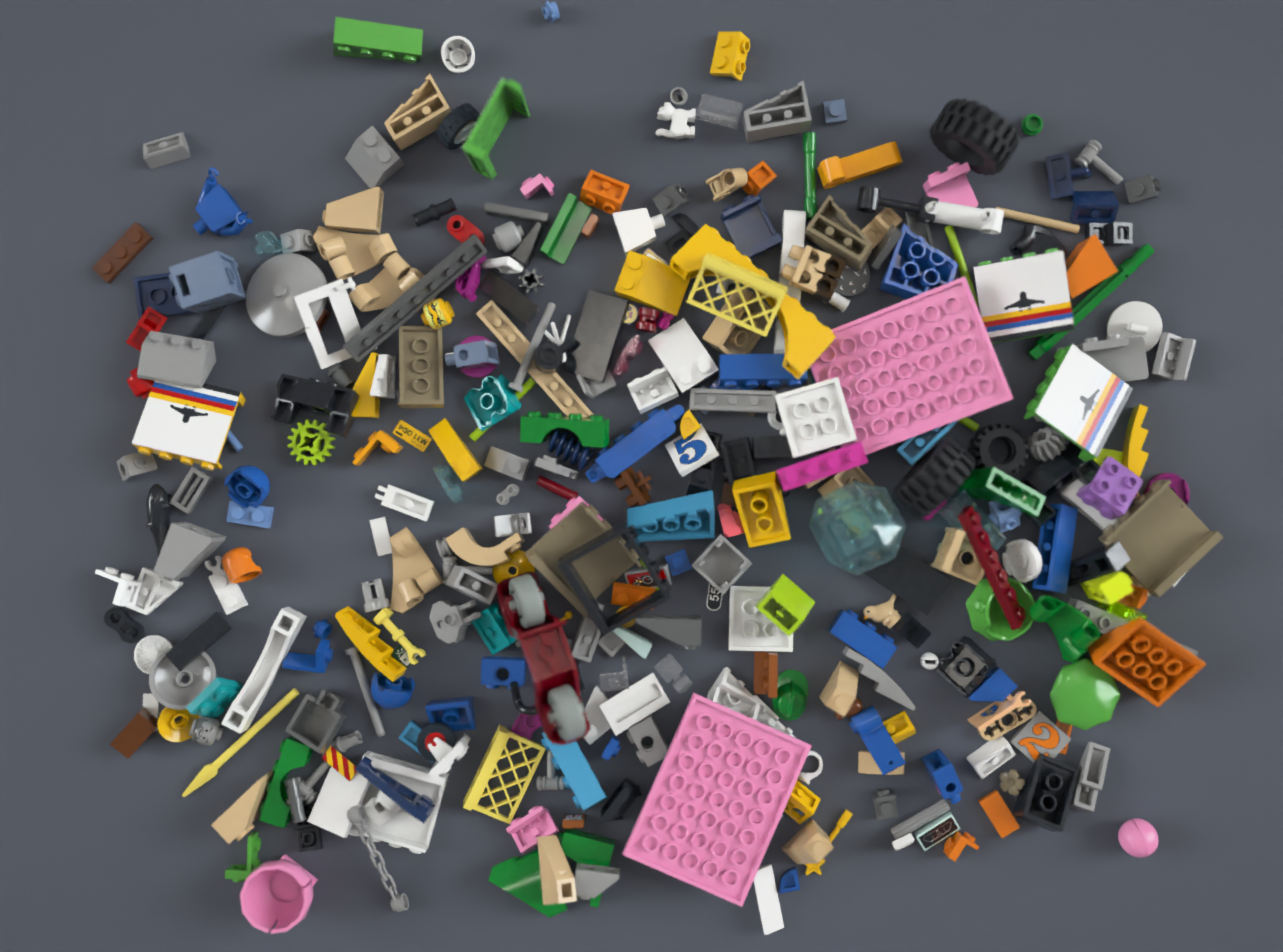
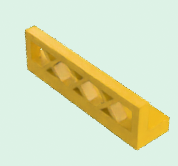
(801, 799)

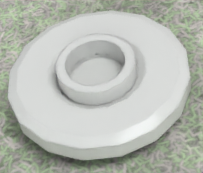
(149, 650)

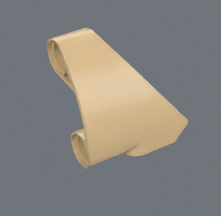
(352, 252)
(386, 286)
(412, 572)

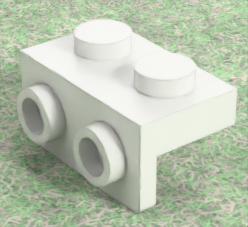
(652, 390)

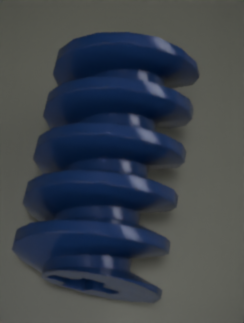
(570, 449)

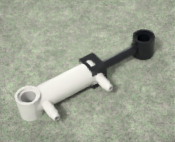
(931, 210)

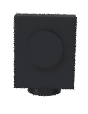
(912, 630)

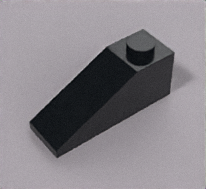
(1097, 563)

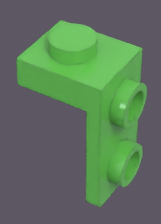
(240, 872)

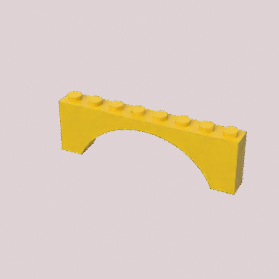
(803, 335)

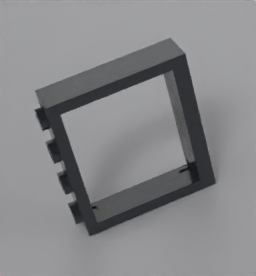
(603, 623)

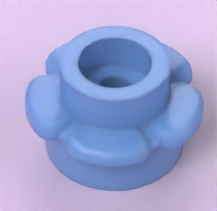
(551, 11)

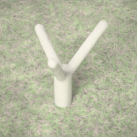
(555, 339)

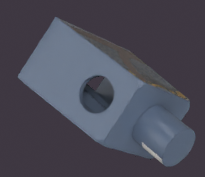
(473, 355)

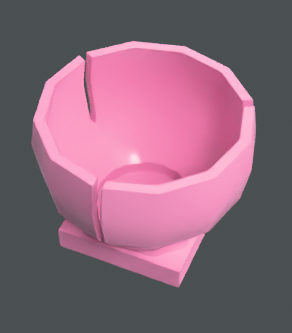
(277, 894)

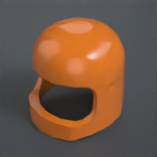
(238, 563)

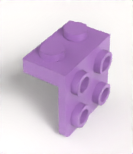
(1111, 489)

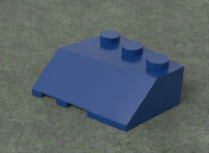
(916, 267)

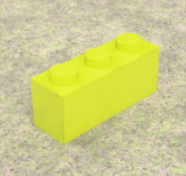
(1108, 587)

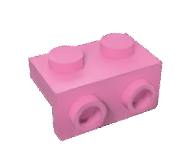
(534, 825)

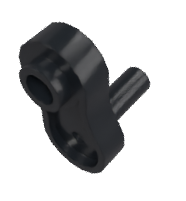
(128, 628)

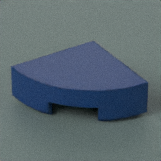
(789, 881)

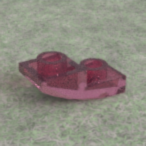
(631, 349)

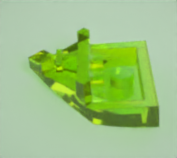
(1122, 611)

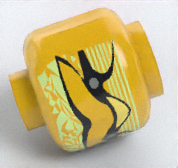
(437, 313)

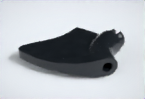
(1036, 240)

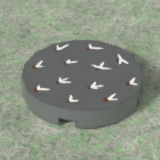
(853, 281)

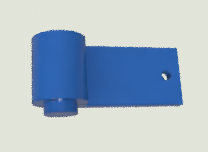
(877, 740)

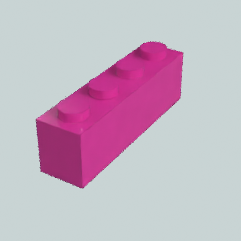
(821, 466)

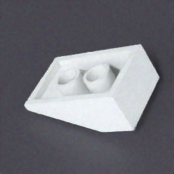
(683, 356)

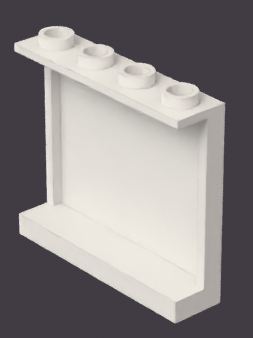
(404, 828)

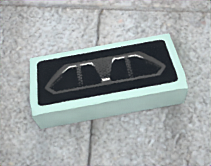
(936, 830)

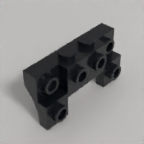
(317, 398)
(1056, 475)

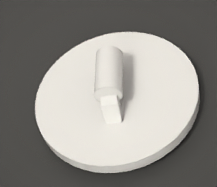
(1136, 320)

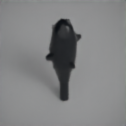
(158, 514)

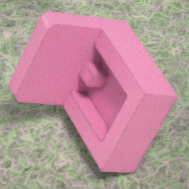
(533, 185)

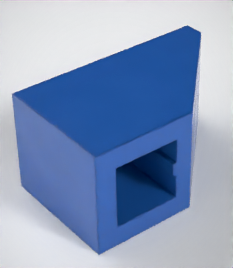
(994, 687)

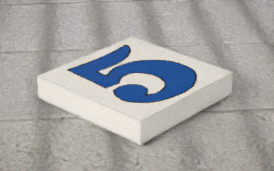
(691, 452)

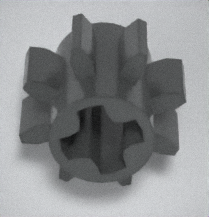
(528, 275)

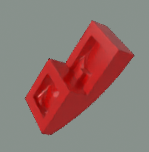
(150, 321)

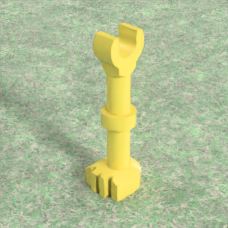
(398, 635)

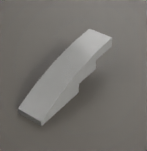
(883, 683)

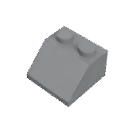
(373, 158)

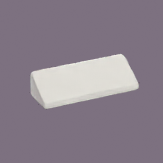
(768, 899)

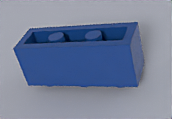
(862, 637)

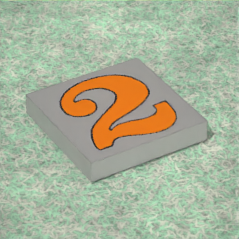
(1039, 736)

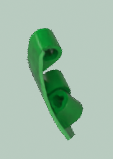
(1070, 626)
(523, 880)

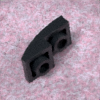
(308, 833)

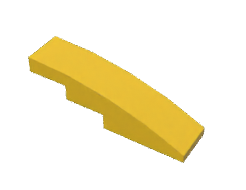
(1135, 435)
(366, 639)

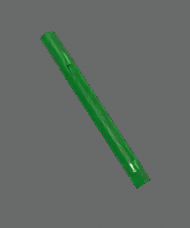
(1094, 298)

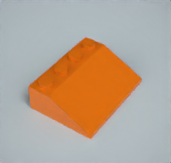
(1145, 660)

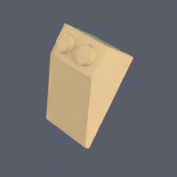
(238, 819)

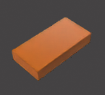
(998, 813)

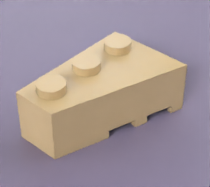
(418, 115)

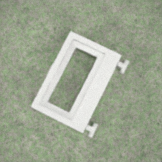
(344, 314)

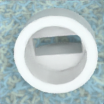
(929, 656)

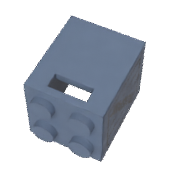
(207, 282)

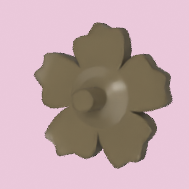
(1011, 782)

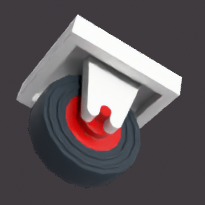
(438, 744)

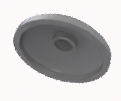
(167, 682)

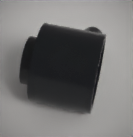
(550, 355)

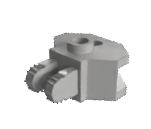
(452, 620)

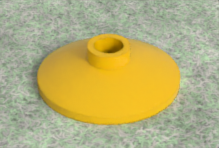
(518, 561)
(173, 730)

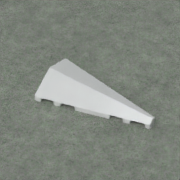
(734, 695)

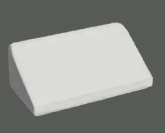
(991, 756)

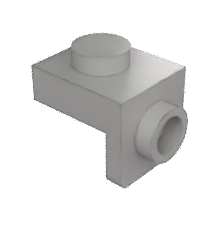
(298, 241)

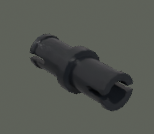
(434, 212)

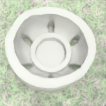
(458, 56)

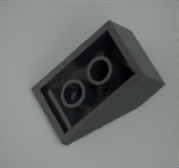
(1047, 794)

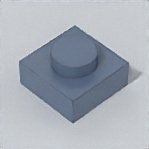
(834, 112)

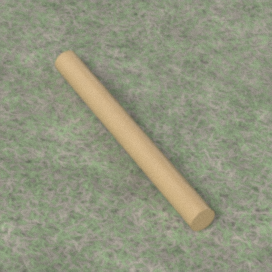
(1038, 220)

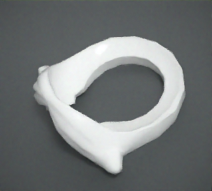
(806, 777)

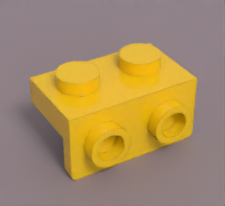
(730, 55)

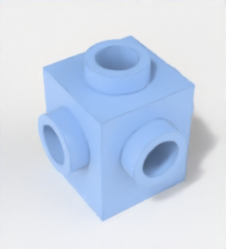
(1004, 516)

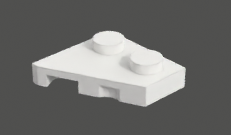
(384, 377)
(153, 591)
(595, 716)

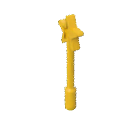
(840, 824)

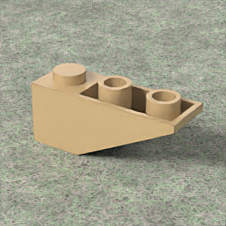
(556, 875)

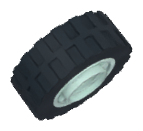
(457, 126)

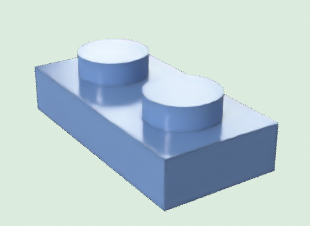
(251, 516)

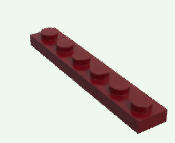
(990, 564)

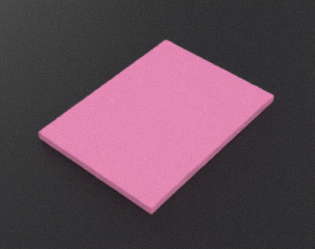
(914, 366)
(717, 799)

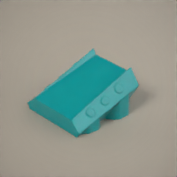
(492, 401)

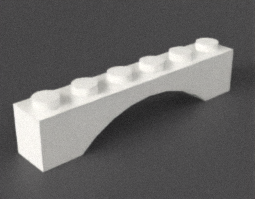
(256, 687)

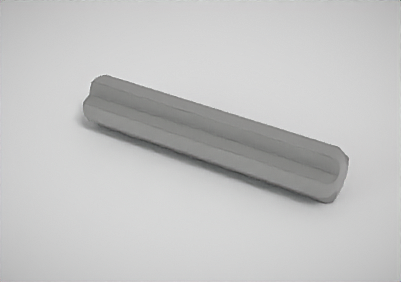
(920, 819)

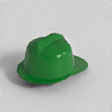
(791, 695)

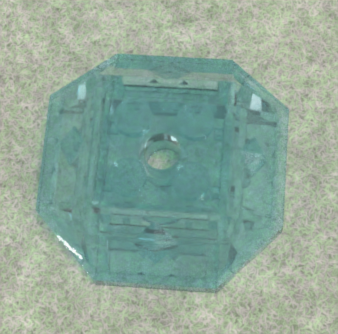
(869, 510)

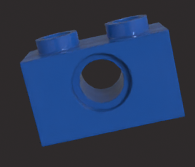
(491, 664)

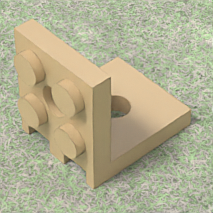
(949, 557)

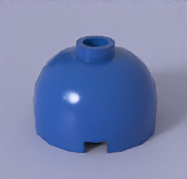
(248, 486)
(391, 694)

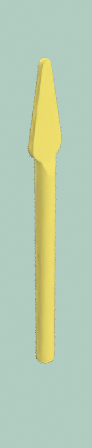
(210, 770)

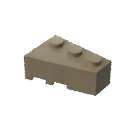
(838, 235)

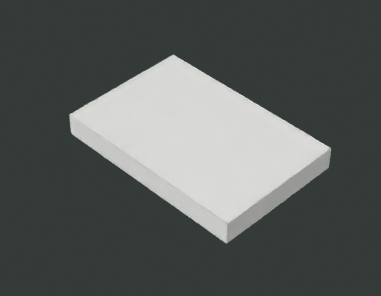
(335, 800)

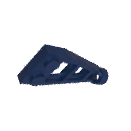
(419, 808)

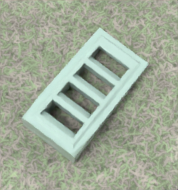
(637, 642)

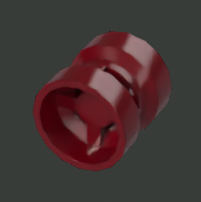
(646, 315)

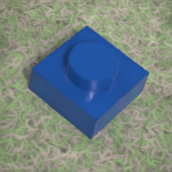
(678, 562)
(611, 747)

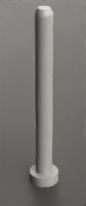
(516, 385)
(353, 652)

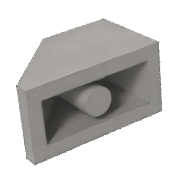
(507, 463)
(593, 879)

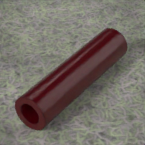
(556, 488)

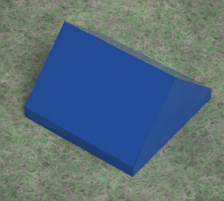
(454, 712)

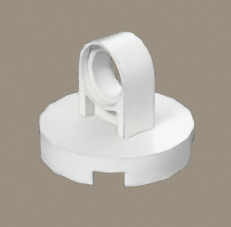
(1022, 560)

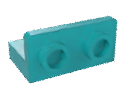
(493, 629)

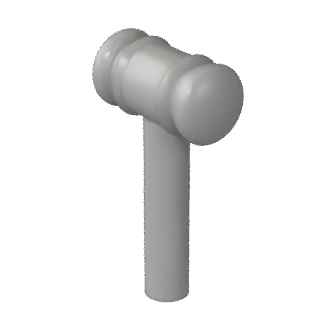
(1089, 155)
(450, 561)
(550, 781)
(306, 787)

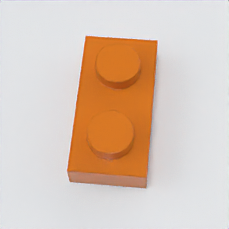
(628, 594)

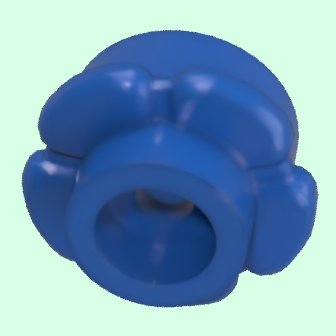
(322, 629)

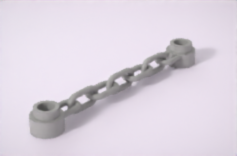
(358, 815)

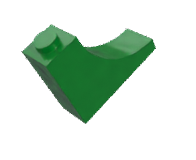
(1001, 488)
(587, 849)

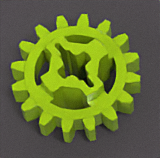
(316, 449)

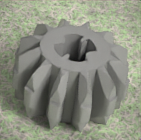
(1046, 443)

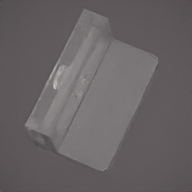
(719, 110)

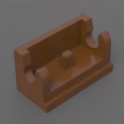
(135, 733)

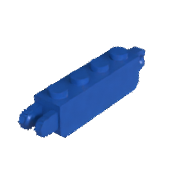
(636, 444)

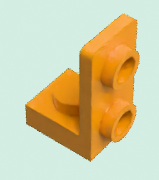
(388, 444)

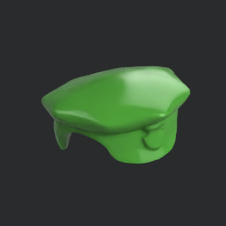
(988, 616)
(1084, 695)

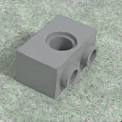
(472, 584)
(654, 752)

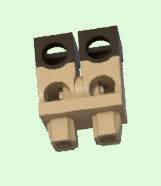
(814, 272)

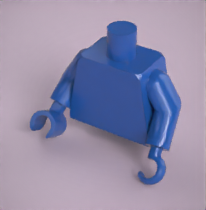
(219, 209)

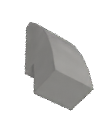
(1090, 777)

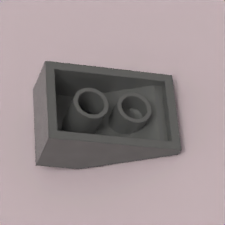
(680, 629)

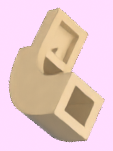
(467, 549)

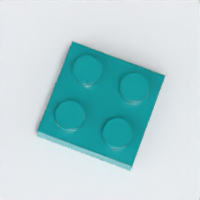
(215, 697)

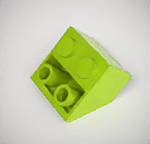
(785, 604)

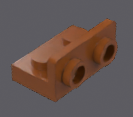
(766, 673)

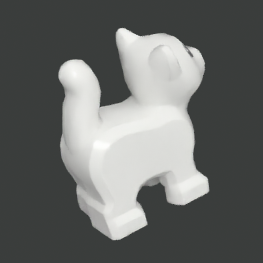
(679, 118)

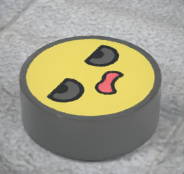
(631, 315)

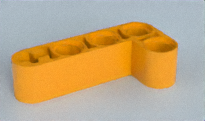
(840, 171)

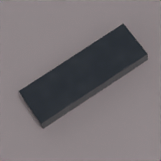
(198, 641)

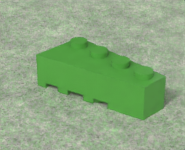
(376, 40)

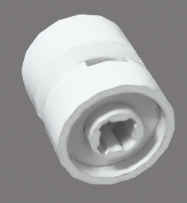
(381, 808)

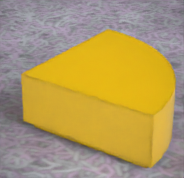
(688, 425)

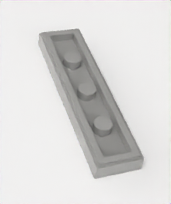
(732, 400)

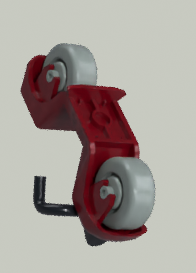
(548, 658)

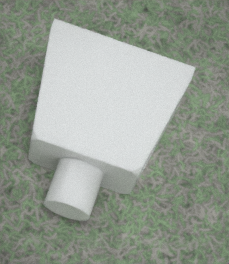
(637, 228)

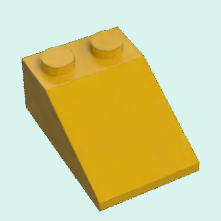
(651, 284)
(761, 509)

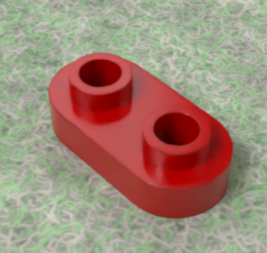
(465, 231)

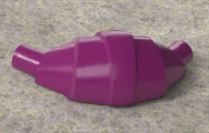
(469, 281)

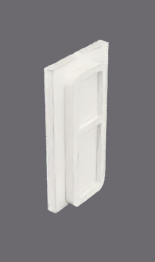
(634, 704)

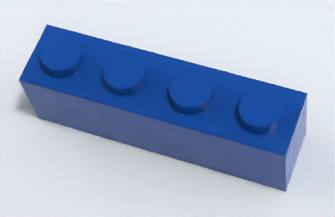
(755, 371)
(1056, 550)

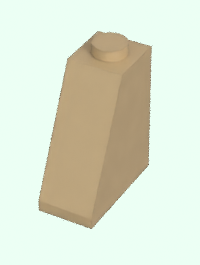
(356, 212)
(841, 689)
(808, 844)

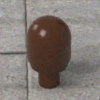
(855, 708)

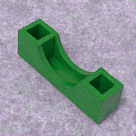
(591, 431)
(275, 808)

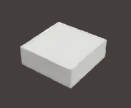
(903, 842)

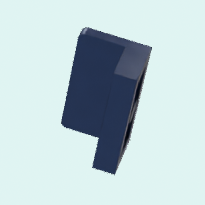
(1094, 207)

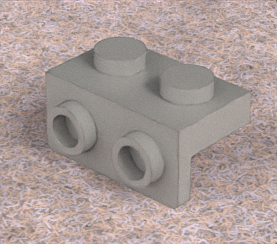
(1173, 357)

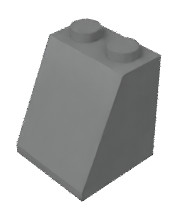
(185, 550)

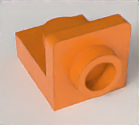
(758, 178)

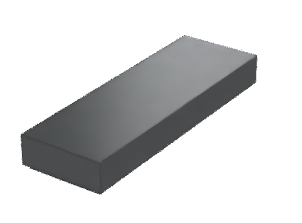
(517, 213)

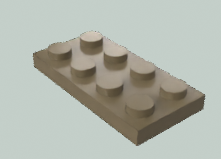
(421, 367)

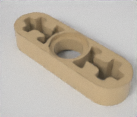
(1015, 722)

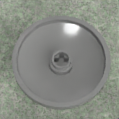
(272, 292)

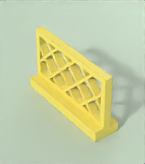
(742, 276)
(486, 770)

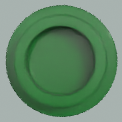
(1032, 124)

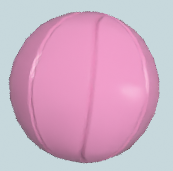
(1138, 837)

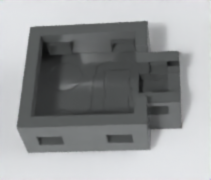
(318, 720)

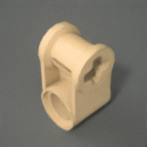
(723, 183)

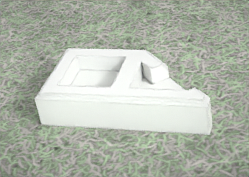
(504, 264)

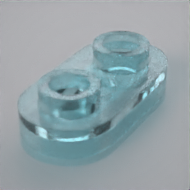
(444, 475)

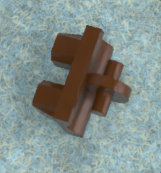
(637, 484)

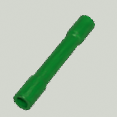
(809, 151)

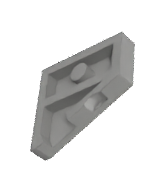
(551, 464)

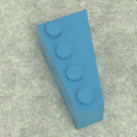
(675, 518)
(576, 774)

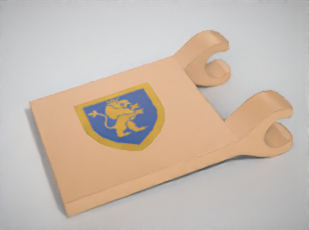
(997, 710)

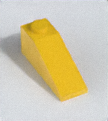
(367, 405)
(455, 450)

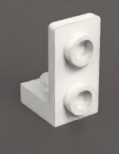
(127, 588)

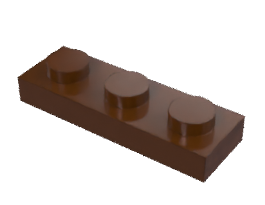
(122, 253)

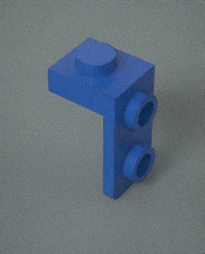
(313, 663)

